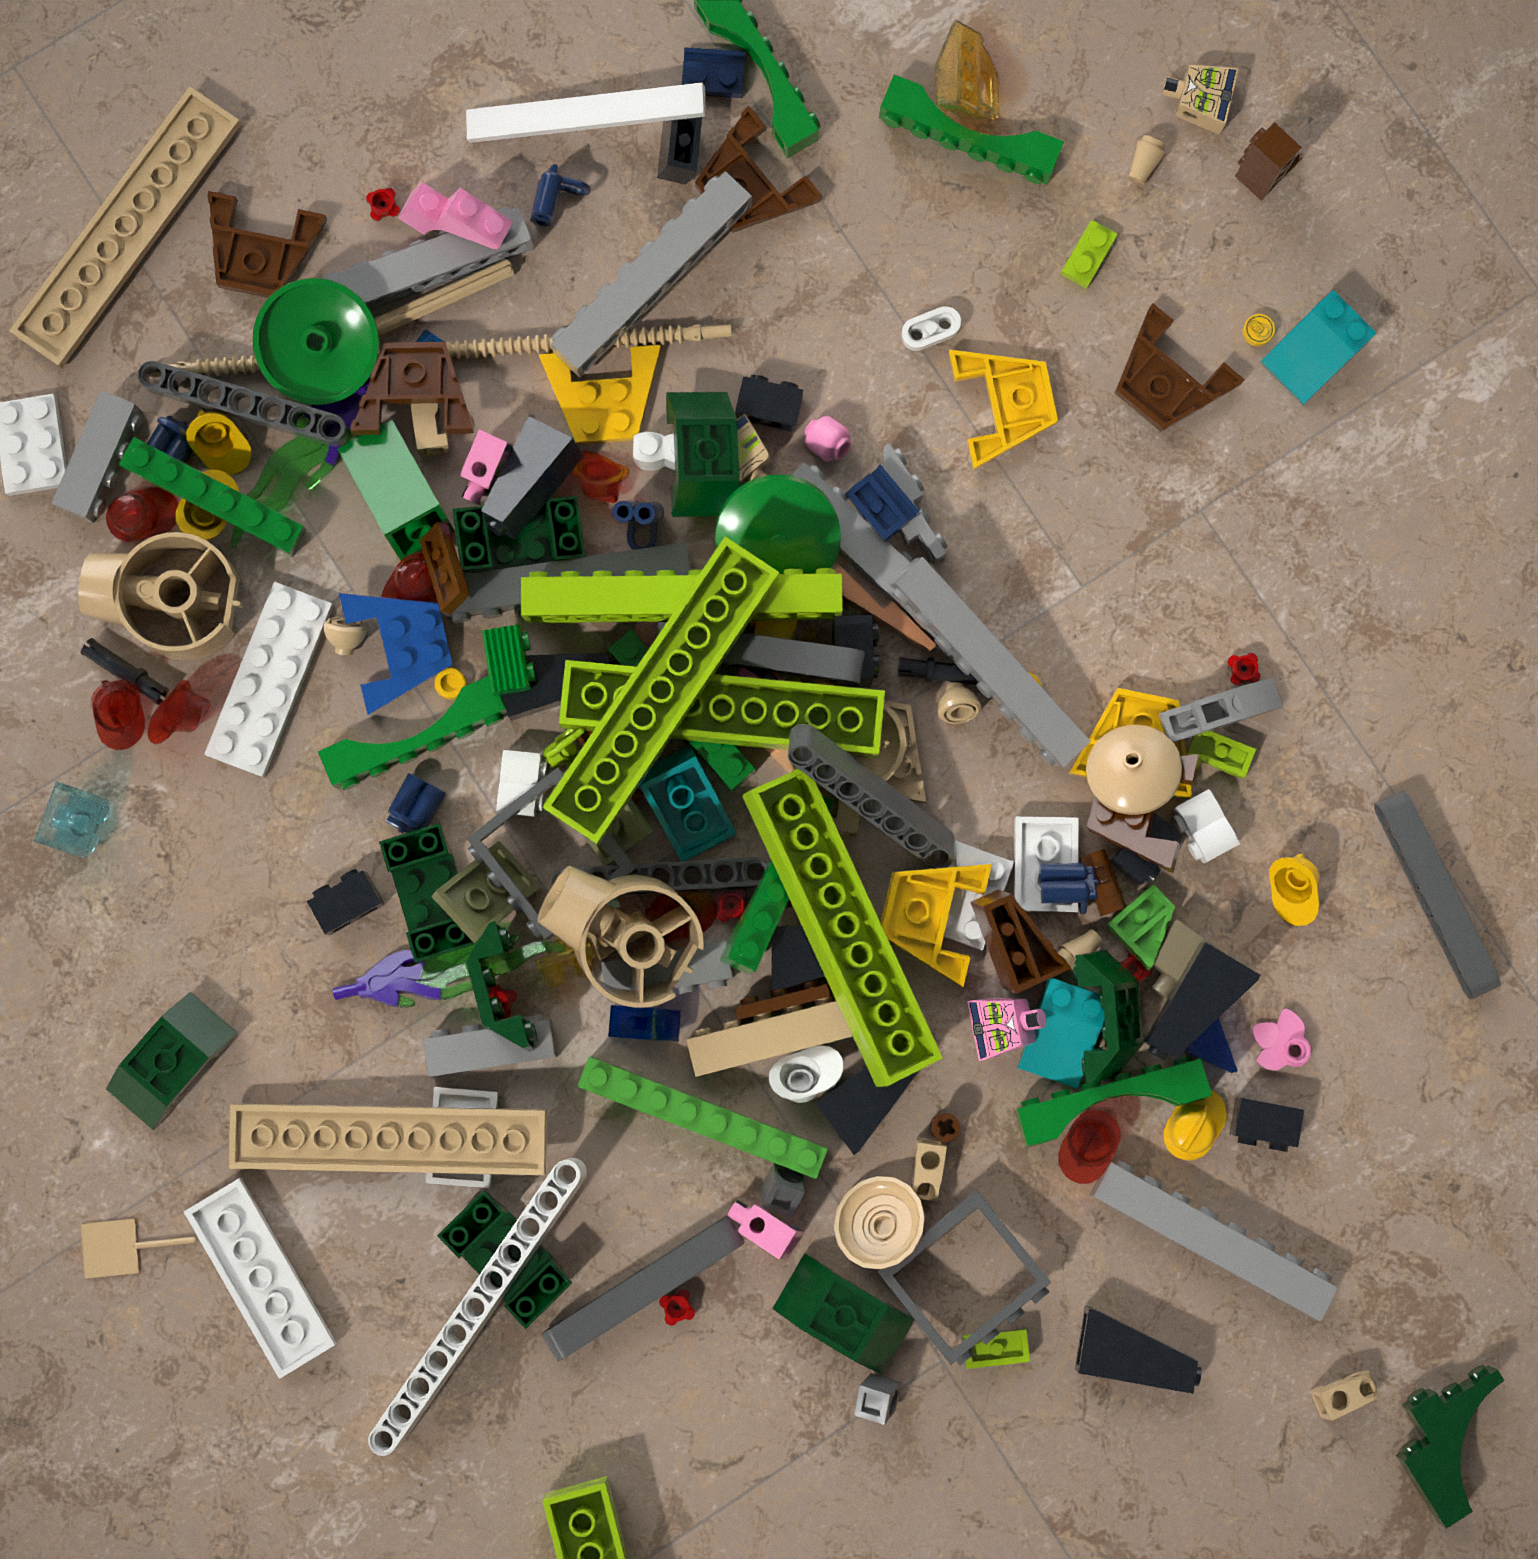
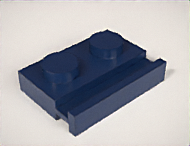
(717, 69)
(882, 503)

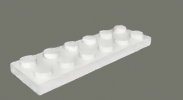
(269, 679)
(260, 1278)

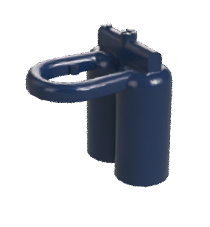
(548, 194)
(171, 438)
(644, 513)
(414, 805)
(1068, 884)

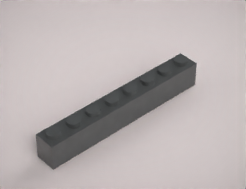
(500, 589)

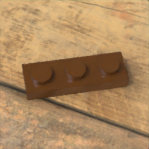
(444, 568)
(781, 999)

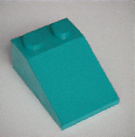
(1318, 347)
(686, 804)
(1070, 1029)

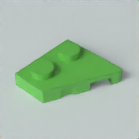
(1143, 925)

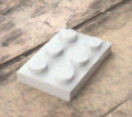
(31, 444)
(1042, 842)
(961, 921)
(462, 1099)

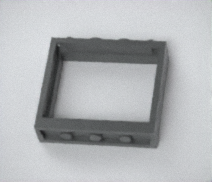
(499, 875)
(1010, 1313)

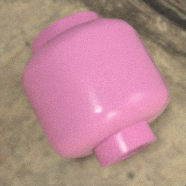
(827, 439)

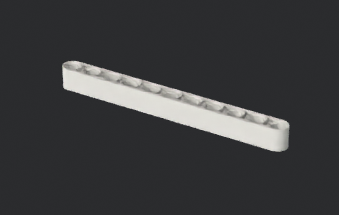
(465, 1315)

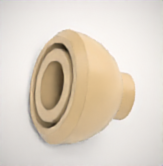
(344, 636)
(958, 704)

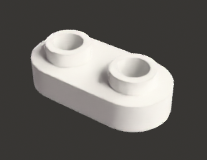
(929, 328)

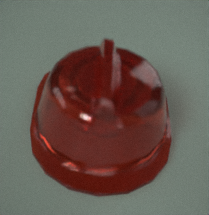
(600, 476)
(142, 514)
(410, 580)
(177, 713)
(118, 714)
(701, 903)
(1089, 1146)

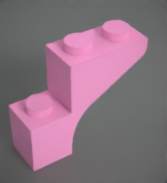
(458, 215)

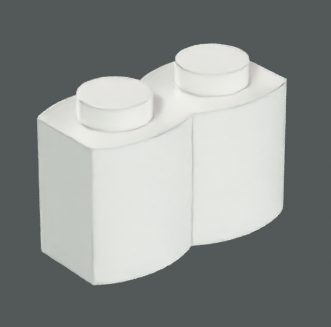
(653, 451)
(517, 775)
(1205, 826)

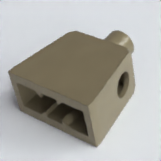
(1174, 955)

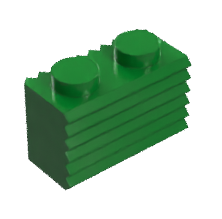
(507, 659)

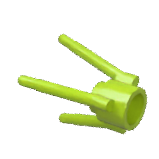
(563, 749)

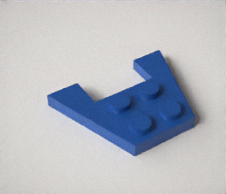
(411, 640)

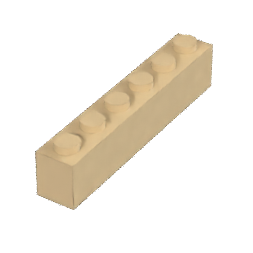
(767, 1036)

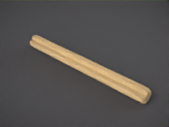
(444, 296)

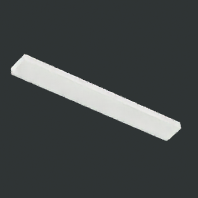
(586, 112)

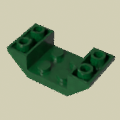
(703, 452)
(549, 537)
(419, 867)
(493, 948)
(1121, 1011)
(169, 1059)
(476, 1237)
(842, 1315)

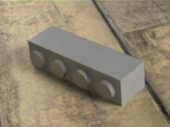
(97, 457)
(705, 966)
(484, 1048)

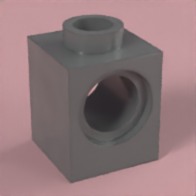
(782, 1190)
(877, 1398)

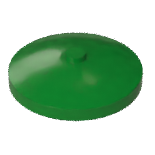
(315, 341)
(782, 523)

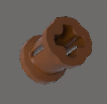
(946, 1137)

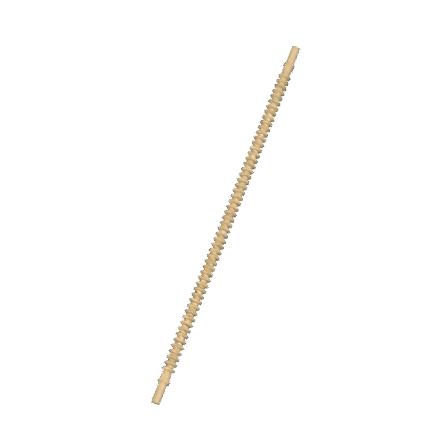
(520, 345)

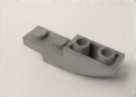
(918, 528)
(1220, 710)

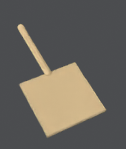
(112, 1247)

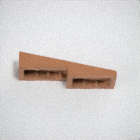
(890, 617)

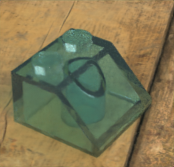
(72, 820)

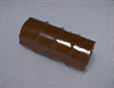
(1109, 893)

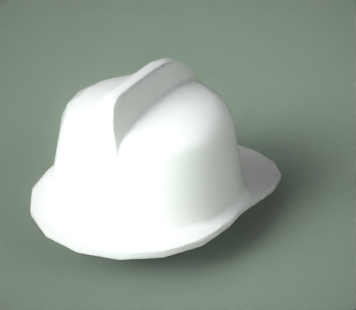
(806, 1073)

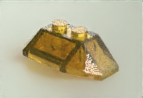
(966, 76)

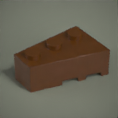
(1268, 160)
(1015, 943)

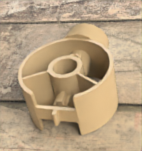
(114, 585)
(579, 906)

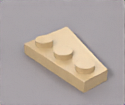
(909, 774)

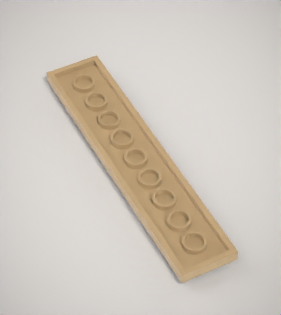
(125, 227)
(388, 1139)

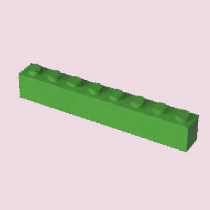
(702, 1117)

